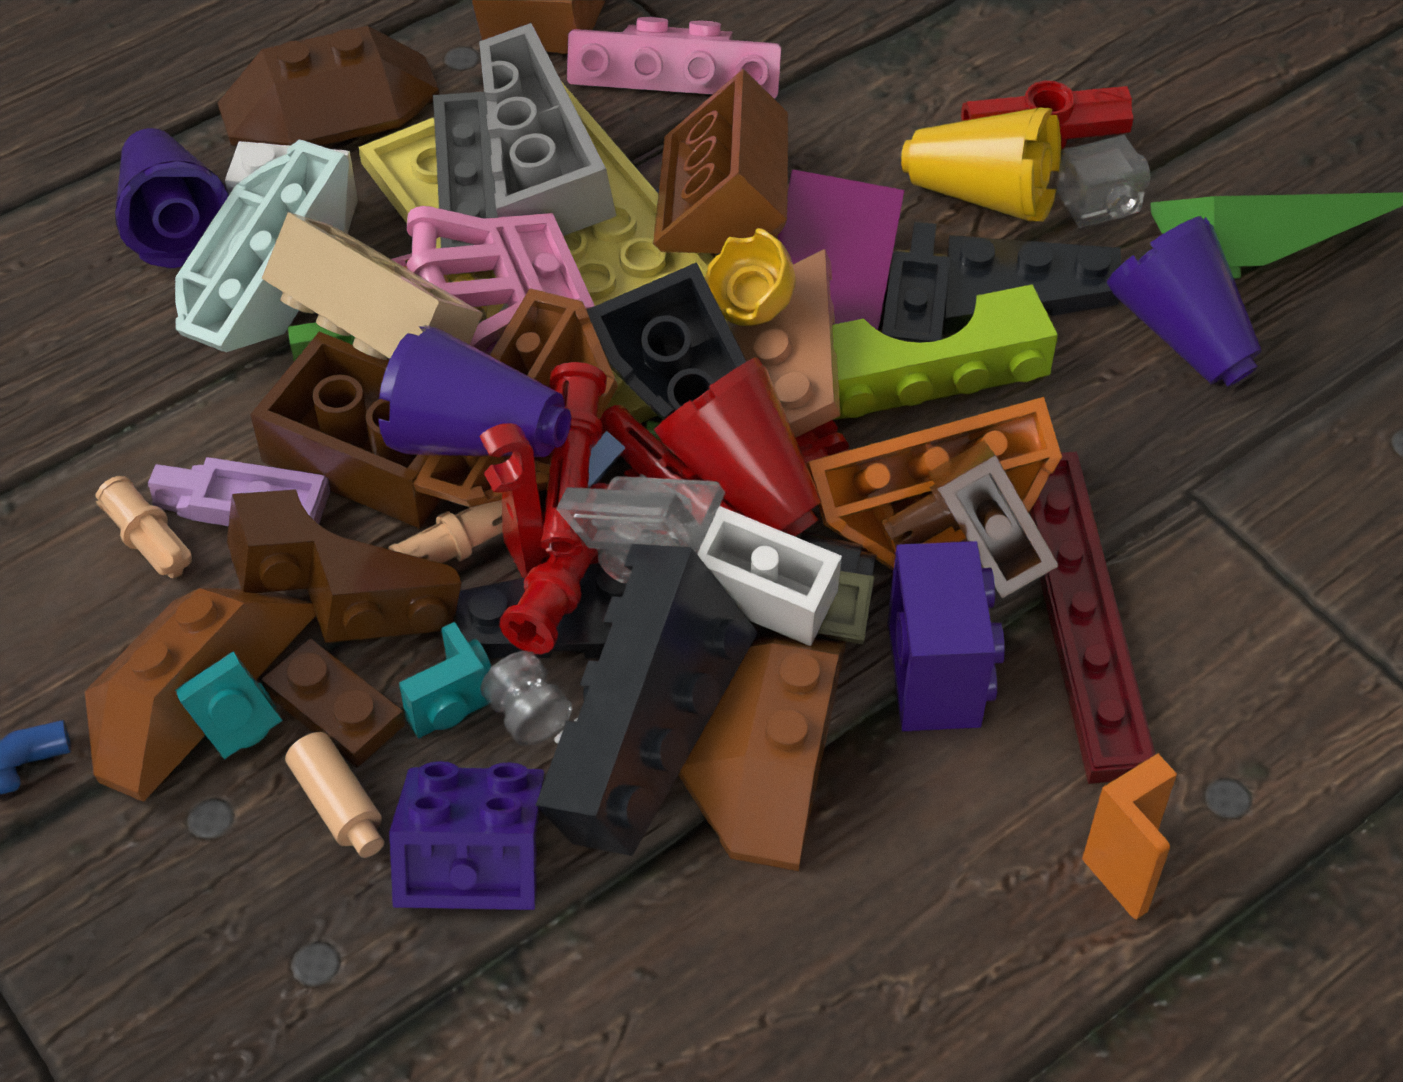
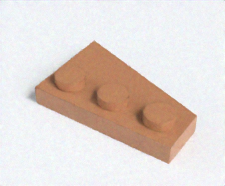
(800, 348)

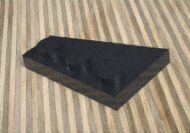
(1063, 275)

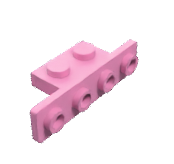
(669, 58)

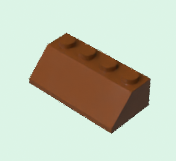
(724, 171)

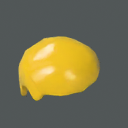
(752, 279)

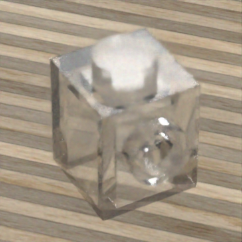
(1103, 180)

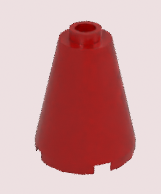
(747, 446)

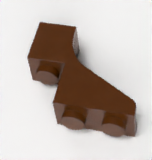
(352, 584)

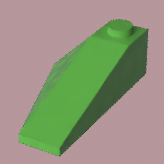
(1270, 227)

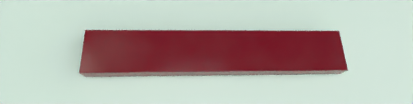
(1089, 630)

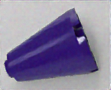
(164, 198)
(1191, 301)
(453, 392)

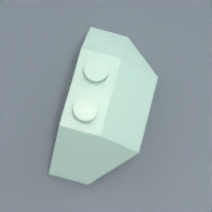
(221, 284)

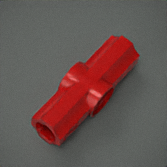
(1079, 112)

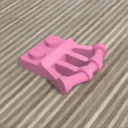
(518, 249)

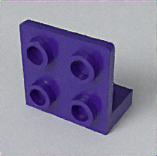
(466, 837)

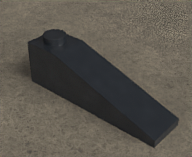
(667, 339)

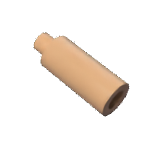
(336, 793)

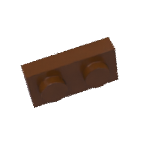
(334, 701)

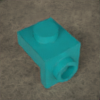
(448, 690)
(229, 705)

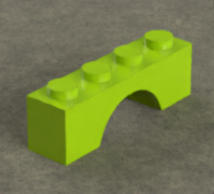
(1001, 345)

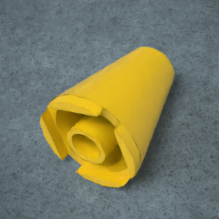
(990, 161)

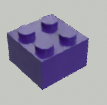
(943, 635)

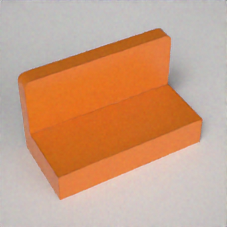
(1124, 835)

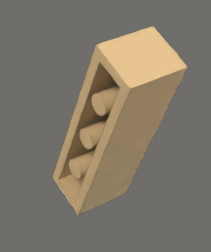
(359, 289)

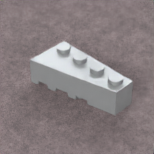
(537, 139)

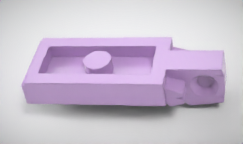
(207, 489)

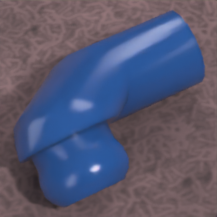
(30, 746)

